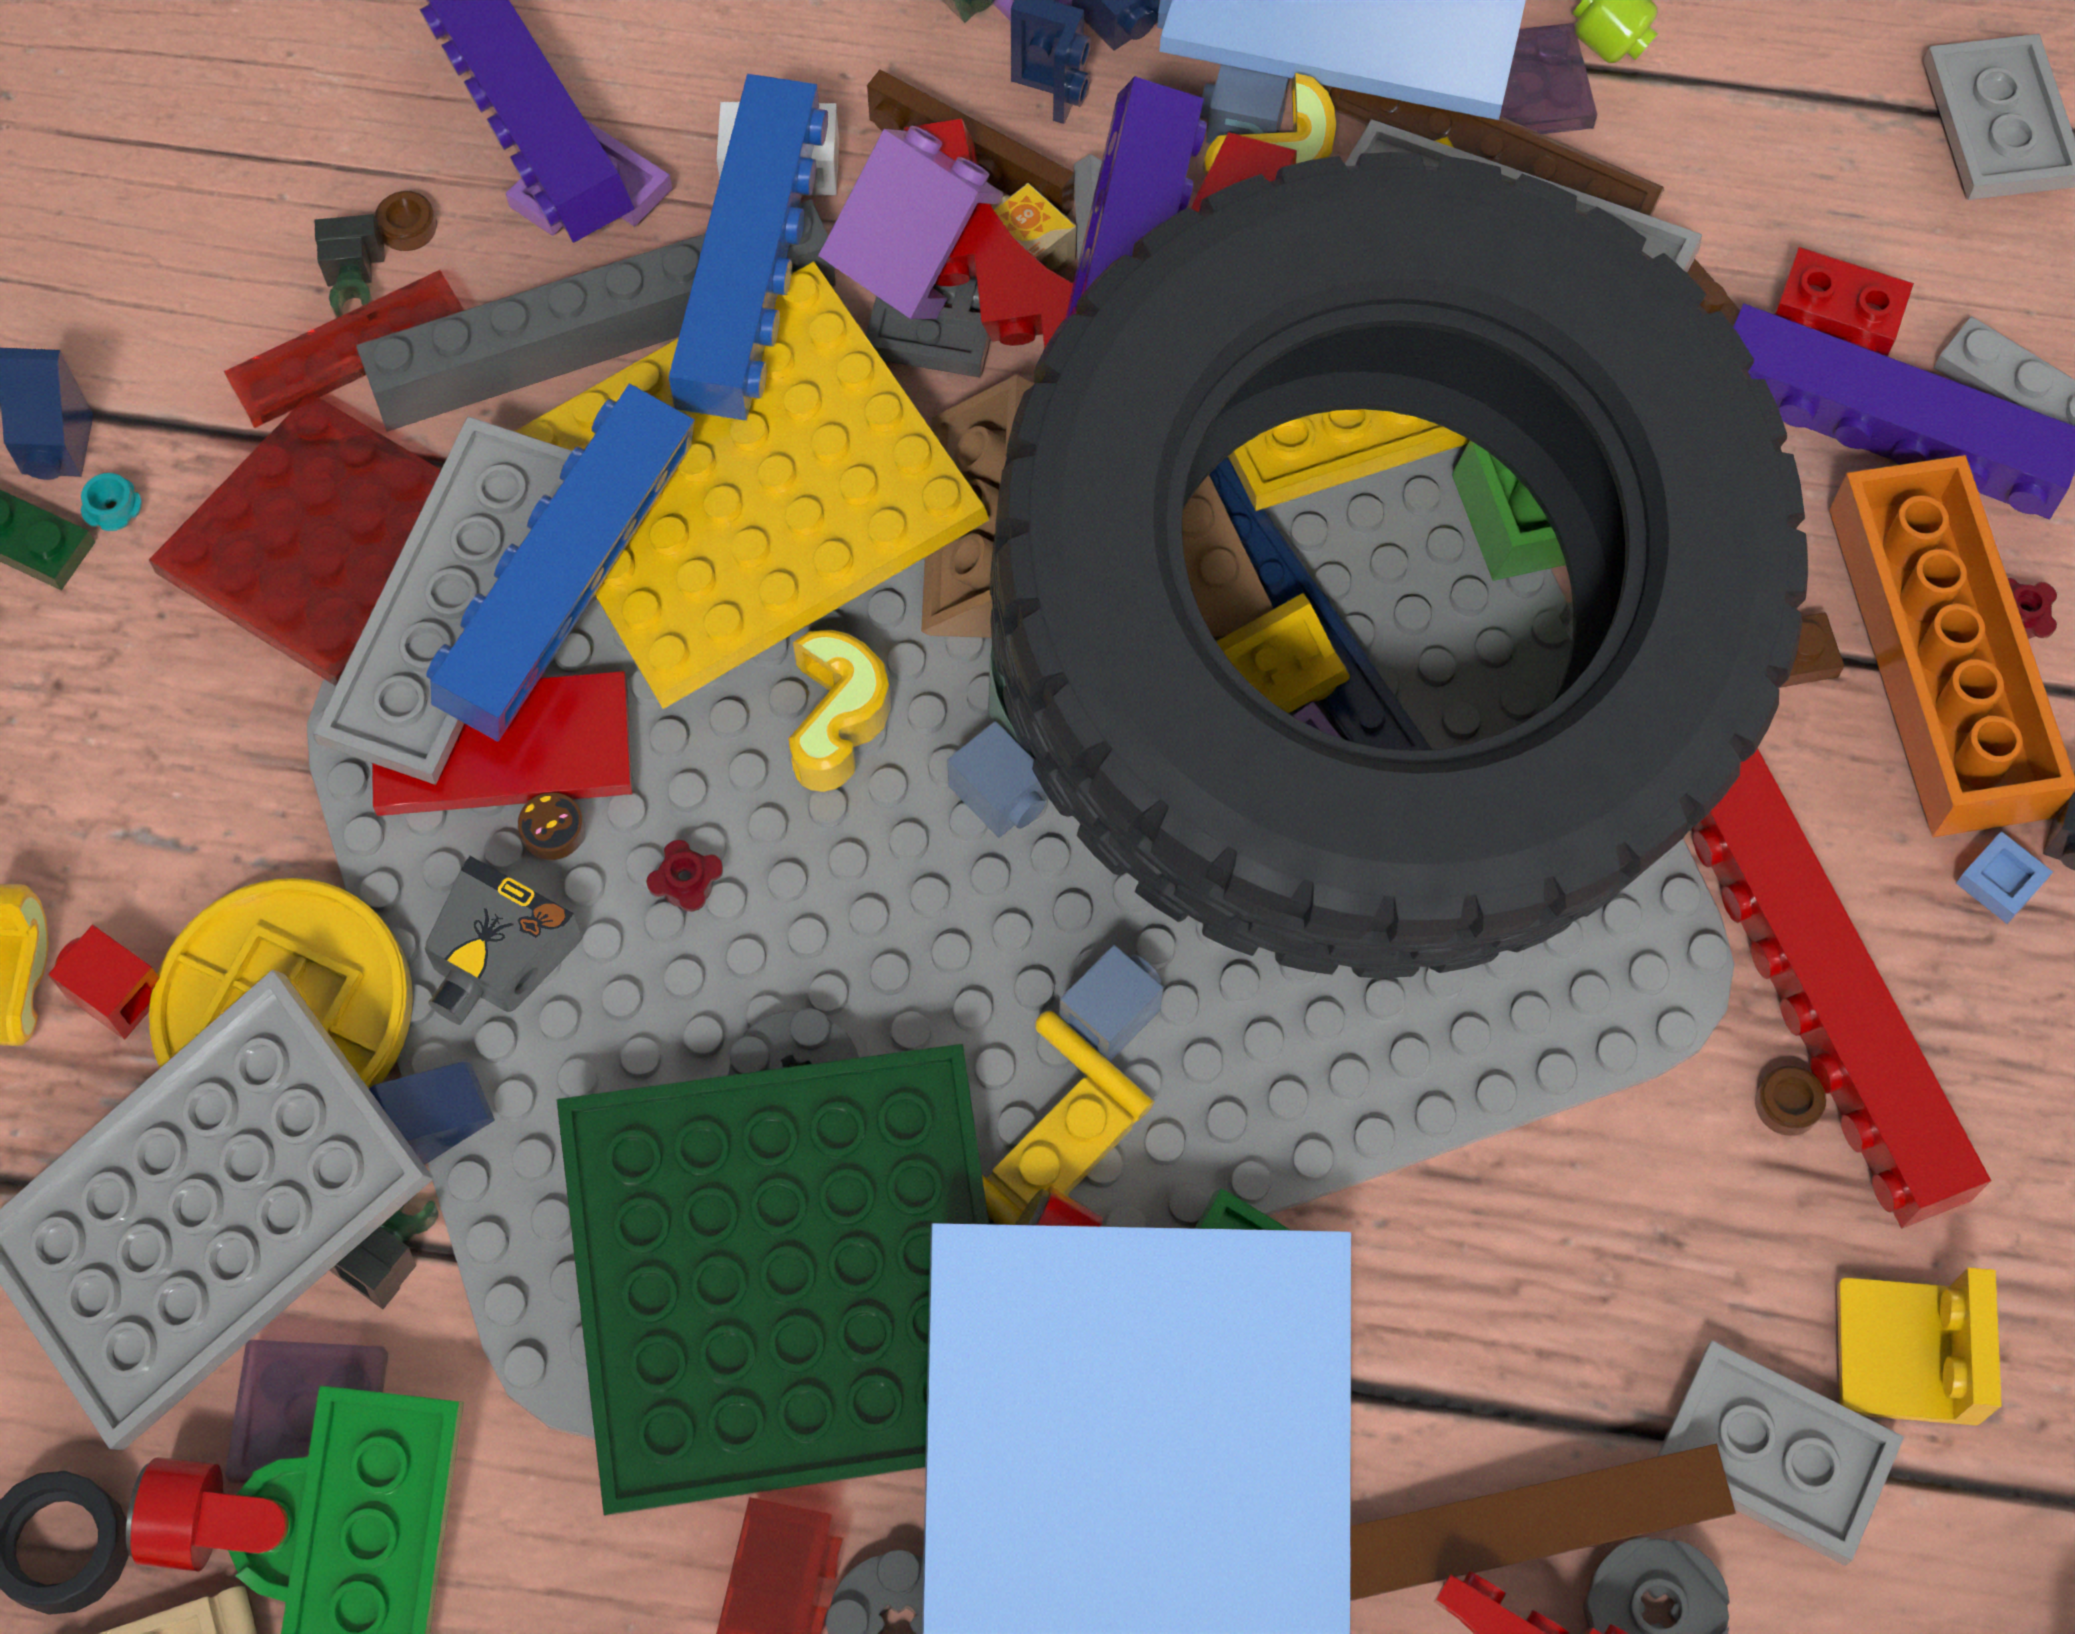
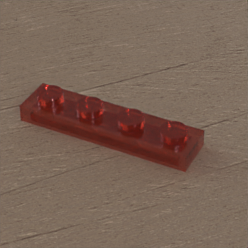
(328, 354)

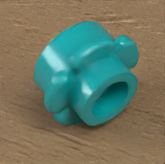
(104, 490)

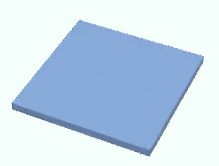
(1403, 50)
(1137, 1431)

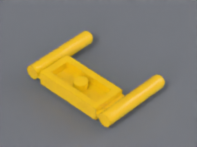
(1073, 1134)

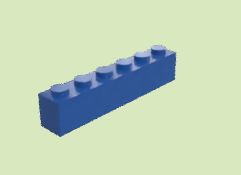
(747, 248)
(560, 563)

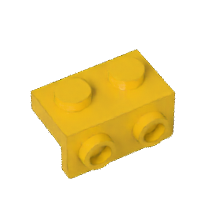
(1286, 655)

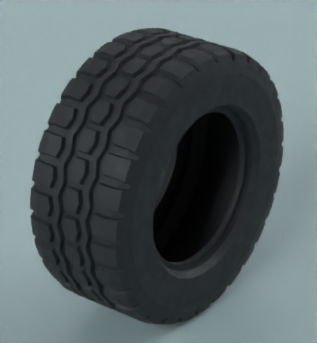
(1550, 354)

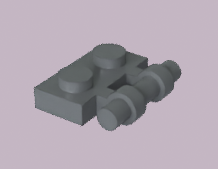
(950, 343)

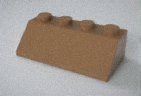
(958, 574)

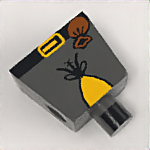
(495, 942)

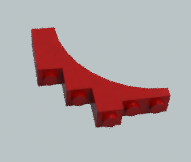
(1014, 288)

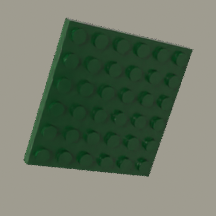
(764, 1270)

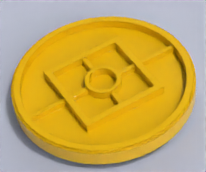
(317, 936)

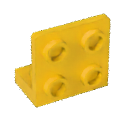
(1920, 1348)

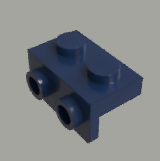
(1050, 52)

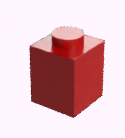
(105, 980)

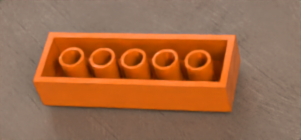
(1951, 647)

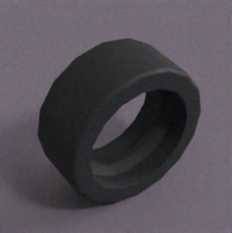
(107, 1559)

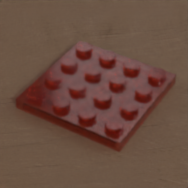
(303, 535)

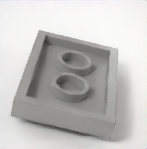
(2003, 116)
(1786, 1451)

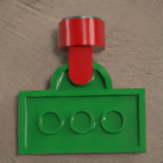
(333, 1534)

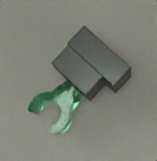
(345, 256)
(382, 1260)

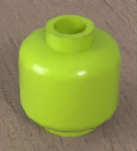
(1616, 27)

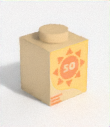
(1039, 227)

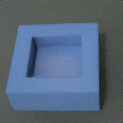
(2004, 877)

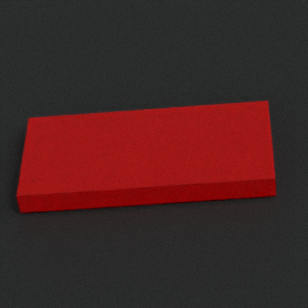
(562, 741)

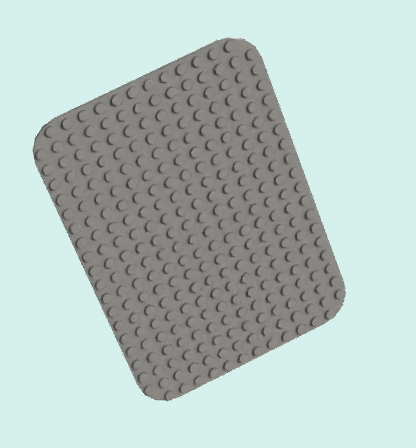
(937, 933)

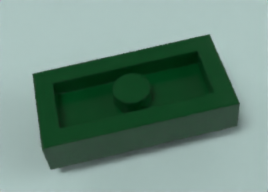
(40, 541)

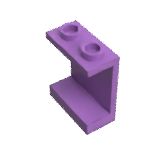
(906, 220)

